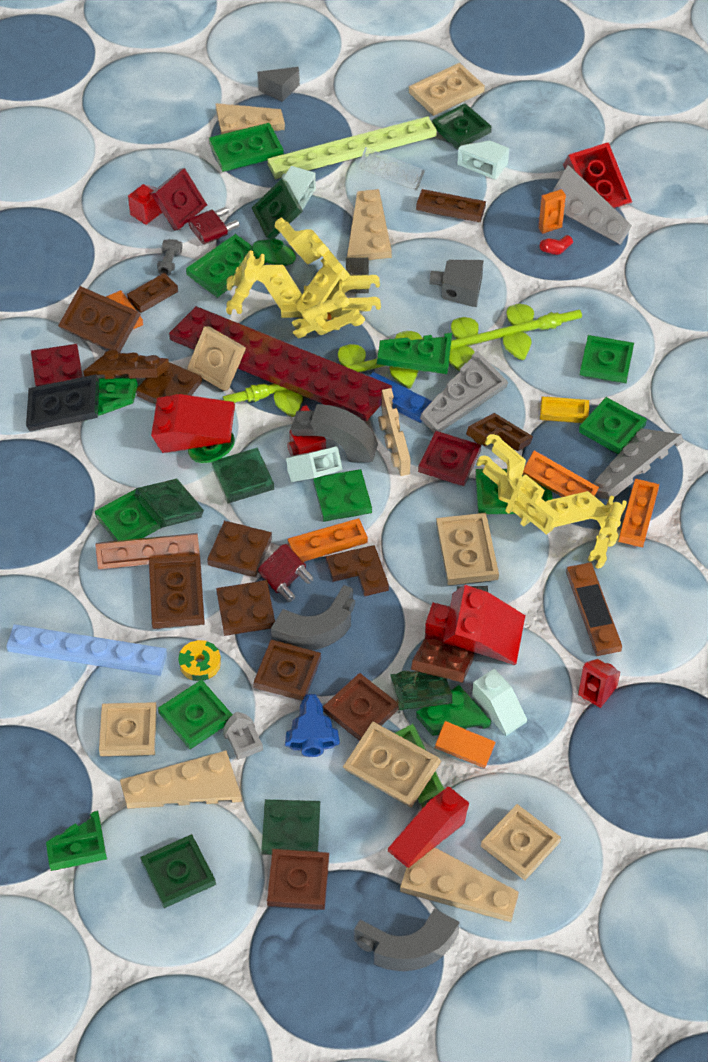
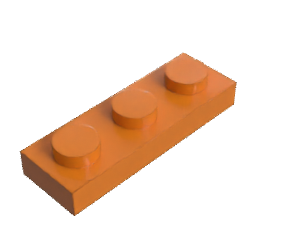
(556, 477)
(639, 513)
(328, 540)

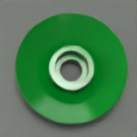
(274, 252)
(211, 453)

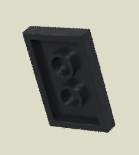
(62, 403)

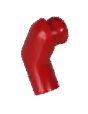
(554, 246)

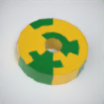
(199, 670)

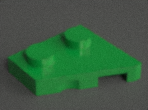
(116, 394)
(461, 712)
(77, 845)

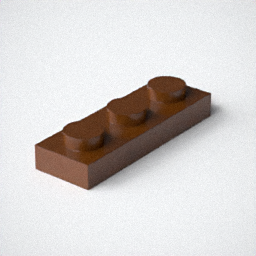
(451, 205)

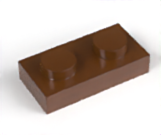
(152, 292)

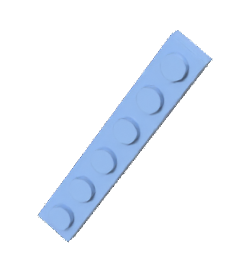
(87, 650)

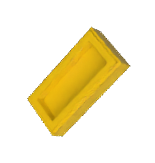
(564, 409)

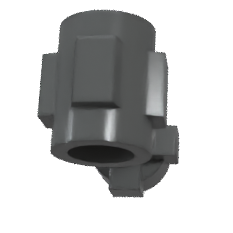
(170, 248)

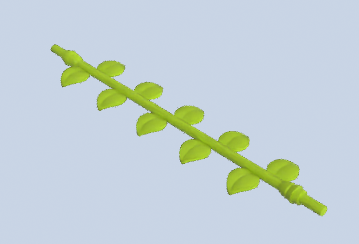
(462, 328)

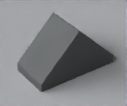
(278, 82)

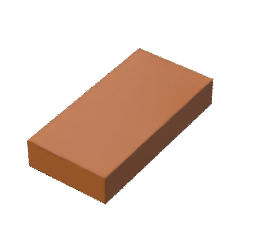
(465, 744)

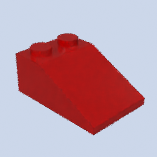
(601, 172)
(191, 422)
(484, 625)

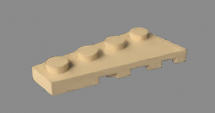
(369, 229)
(191, 781)
(458, 885)

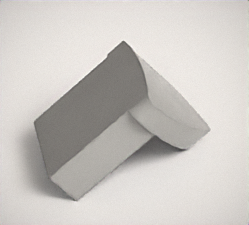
(242, 735)

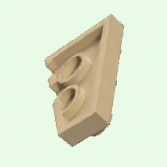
(240, 117)
(394, 437)

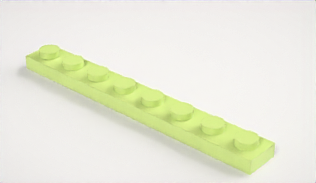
(353, 146)

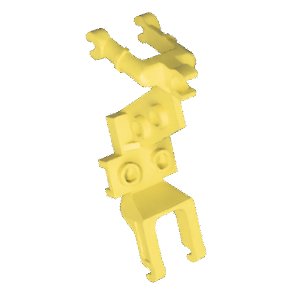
(287, 293)
(312, 302)
(525, 500)

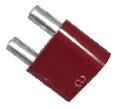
(210, 227)
(283, 569)

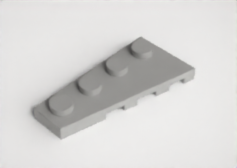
(590, 208)
(468, 390)
(634, 460)

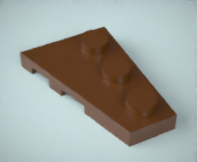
(134, 365)

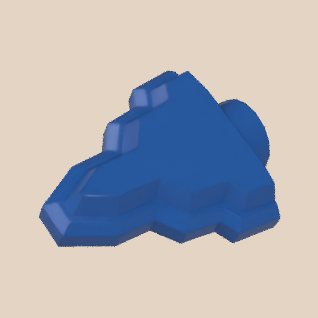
(311, 729)

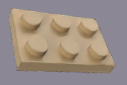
(446, 89)
(467, 549)
(392, 764)

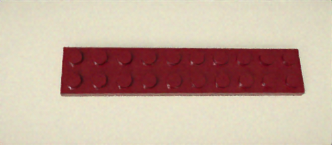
(288, 365)

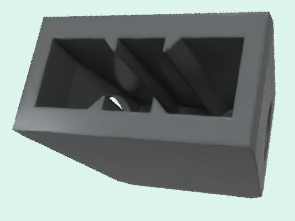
(460, 281)

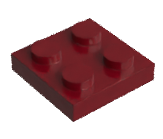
(179, 199)
(56, 364)
(449, 458)

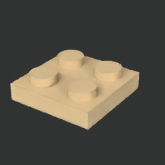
(216, 358)
(128, 729)
(520, 842)

